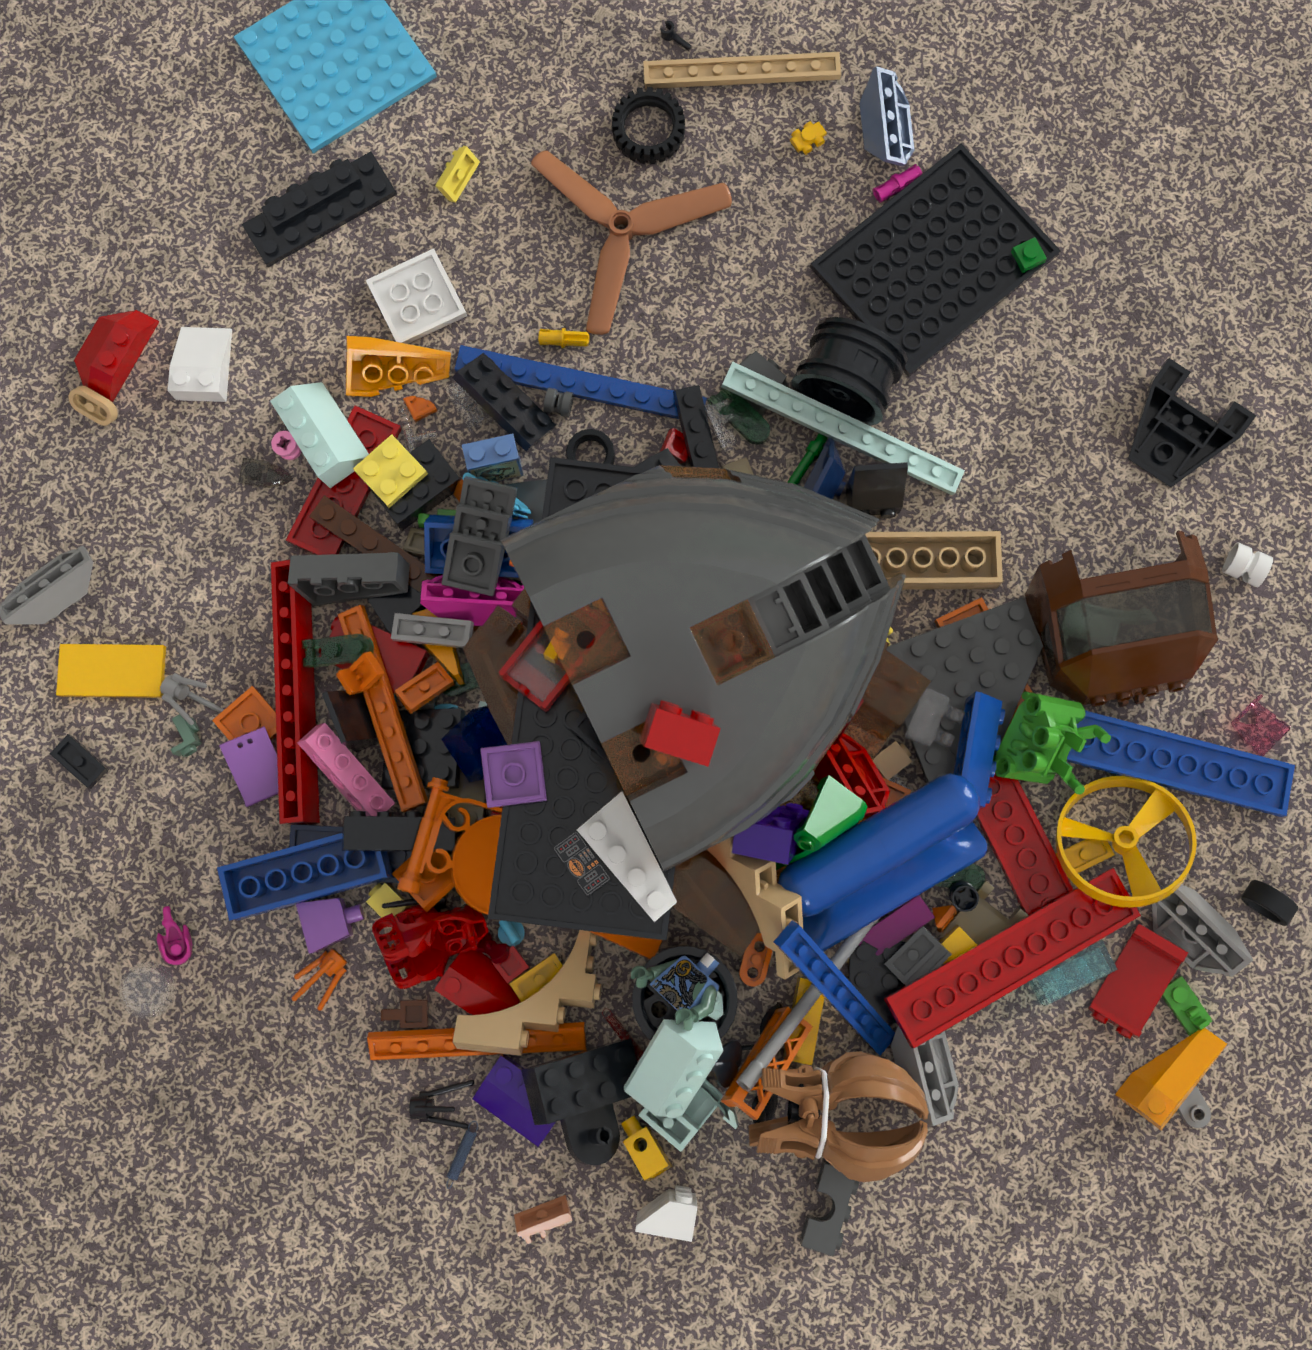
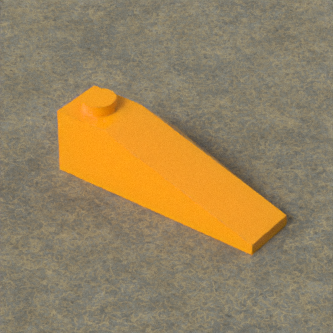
(384, 364)
(1168, 1079)

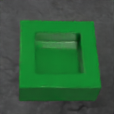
(1028, 254)

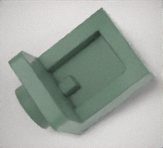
(189, 736)

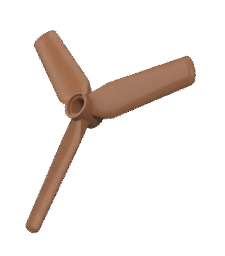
(643, 220)

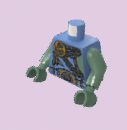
(683, 986)

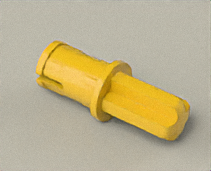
(563, 338)

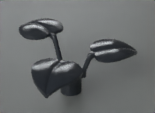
(730, 1060)

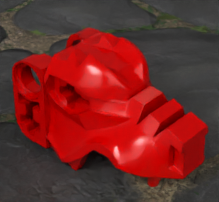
(426, 941)

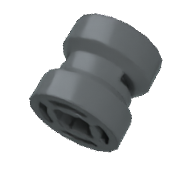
(563, 402)

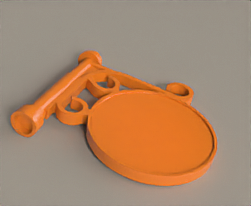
(472, 856)

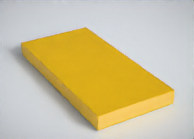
(110, 670)

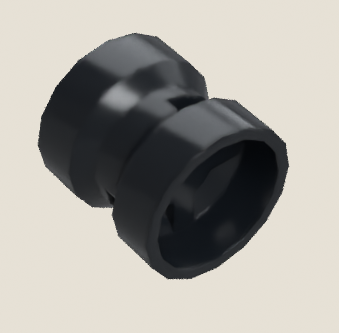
(967, 899)

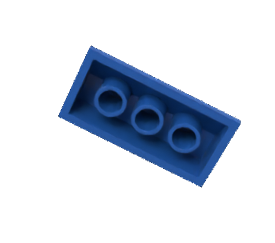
(436, 540)
(978, 742)

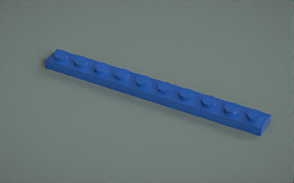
(582, 383)

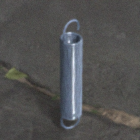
(461, 1155)

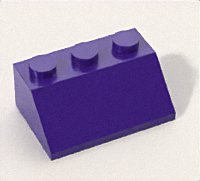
(506, 1098)

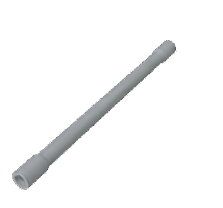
(754, 1070)

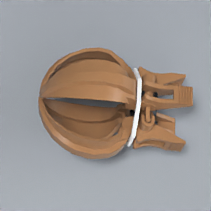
(811, 1135)

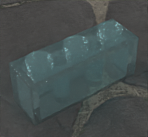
(1073, 973)

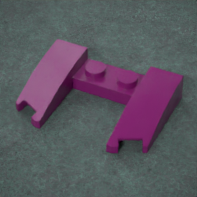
(898, 924)

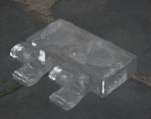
(928, 716)

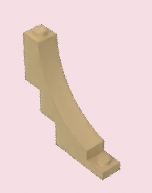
(768, 900)

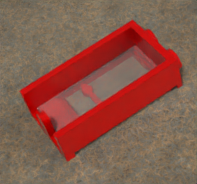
(533, 674)

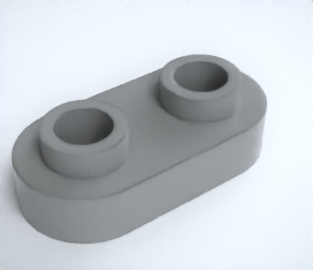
(1193, 1102)

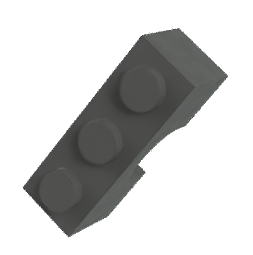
(824, 1232)

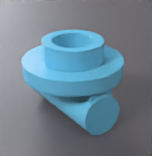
(511, 932)

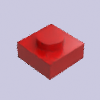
(675, 443)
(512, 966)

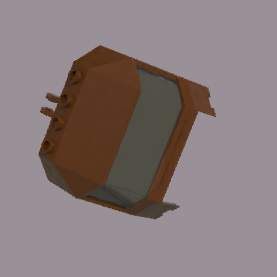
(1123, 629)

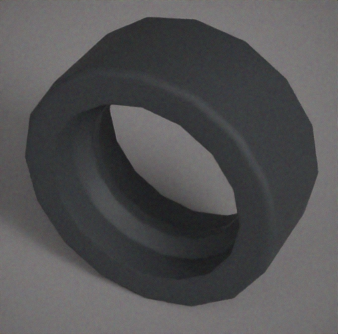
(588, 435)
(1269, 902)

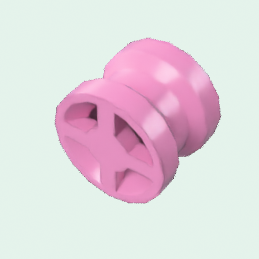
(290, 450)

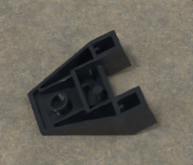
(1175, 436)

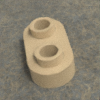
(93, 405)

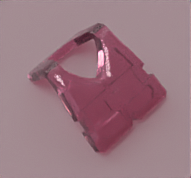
(1265, 731)

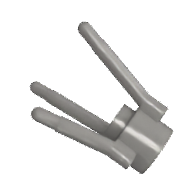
(175, 688)

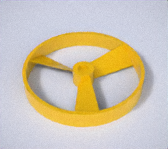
(1125, 840)

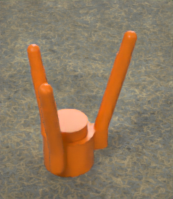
(330, 963)

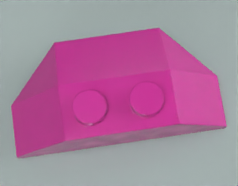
(465, 604)

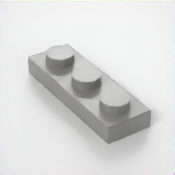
(431, 630)

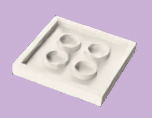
(416, 297)

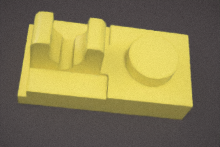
(457, 173)

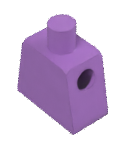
(327, 922)

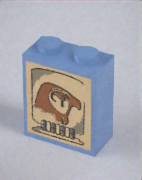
(493, 458)

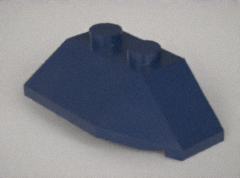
(827, 473)

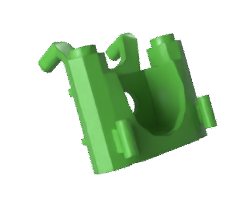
(1041, 740)

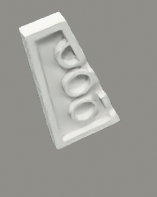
(625, 851)

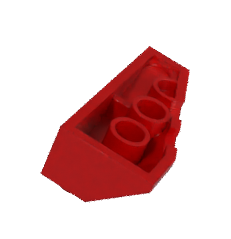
(476, 985)

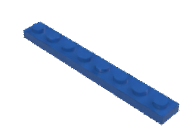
(834, 987)

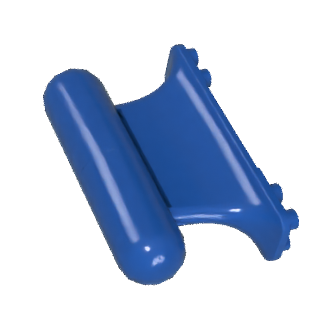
(887, 859)

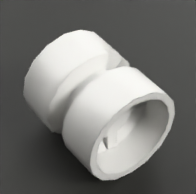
(1249, 565)

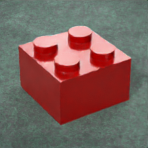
(680, 734)

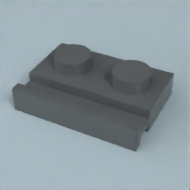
(917, 957)

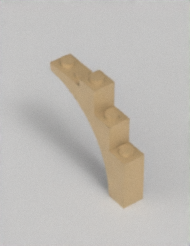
(506, 1029)

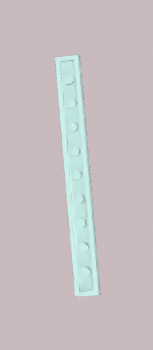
(841, 427)

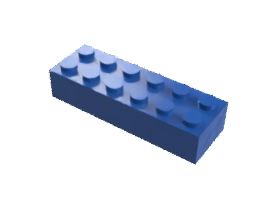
(298, 876)

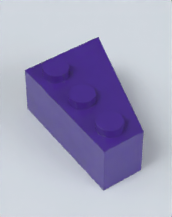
(773, 835)

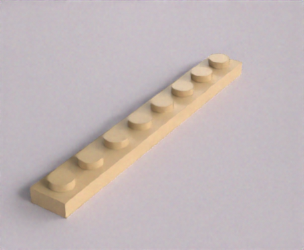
(742, 70)

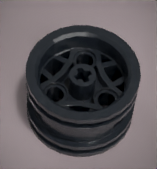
(851, 368)
(642, 1007)

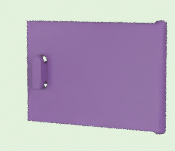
(253, 765)

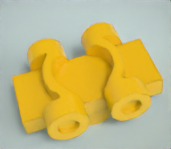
(810, 134)

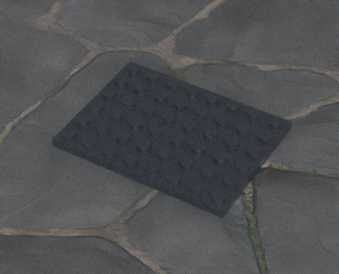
(933, 257)

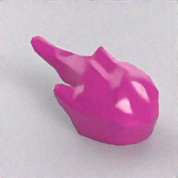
(175, 945)

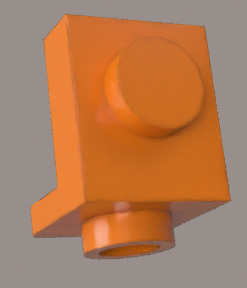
(360, 674)

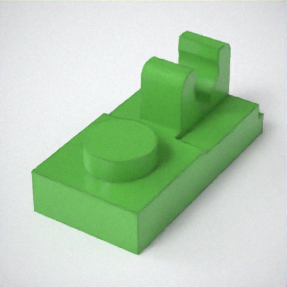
(1186, 1006)

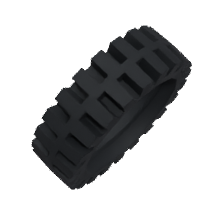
(641, 99)

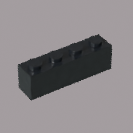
(389, 832)

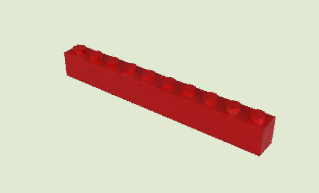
(293, 701)

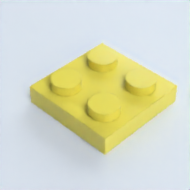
(390, 471)

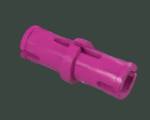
(896, 183)

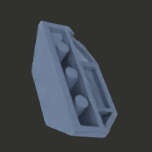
(886, 118)

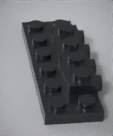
(318, 207)

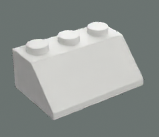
(669, 1215)

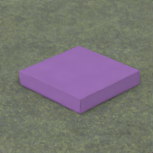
(513, 774)

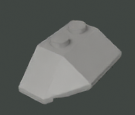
(49, 589)
(1201, 931)
(932, 1070)

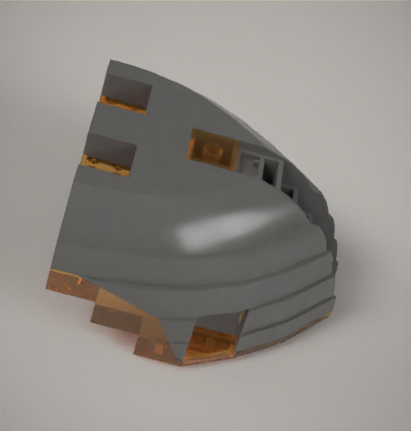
(722, 602)

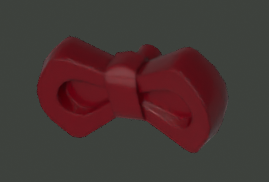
(497, 952)

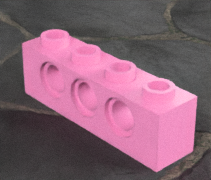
(345, 771)

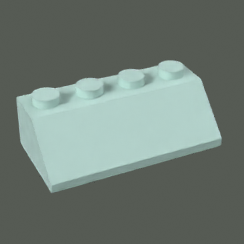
(320, 431)
(674, 1067)

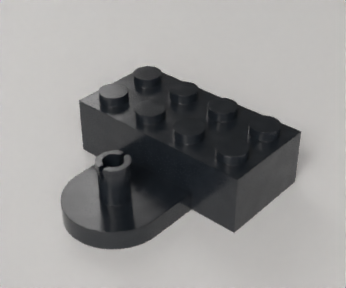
(582, 1095)

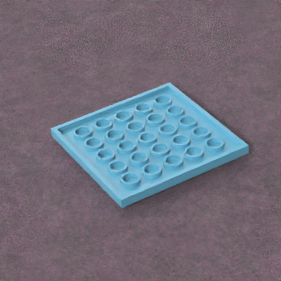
(334, 63)

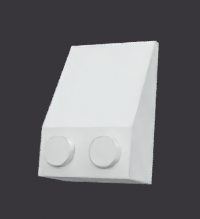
(200, 364)

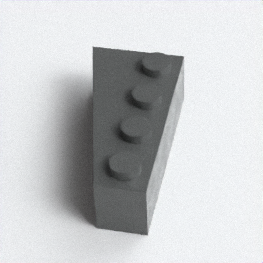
(348, 576)

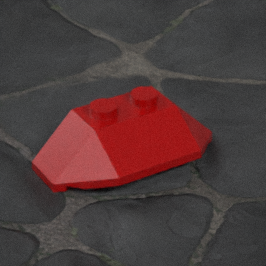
(113, 351)
(854, 769)

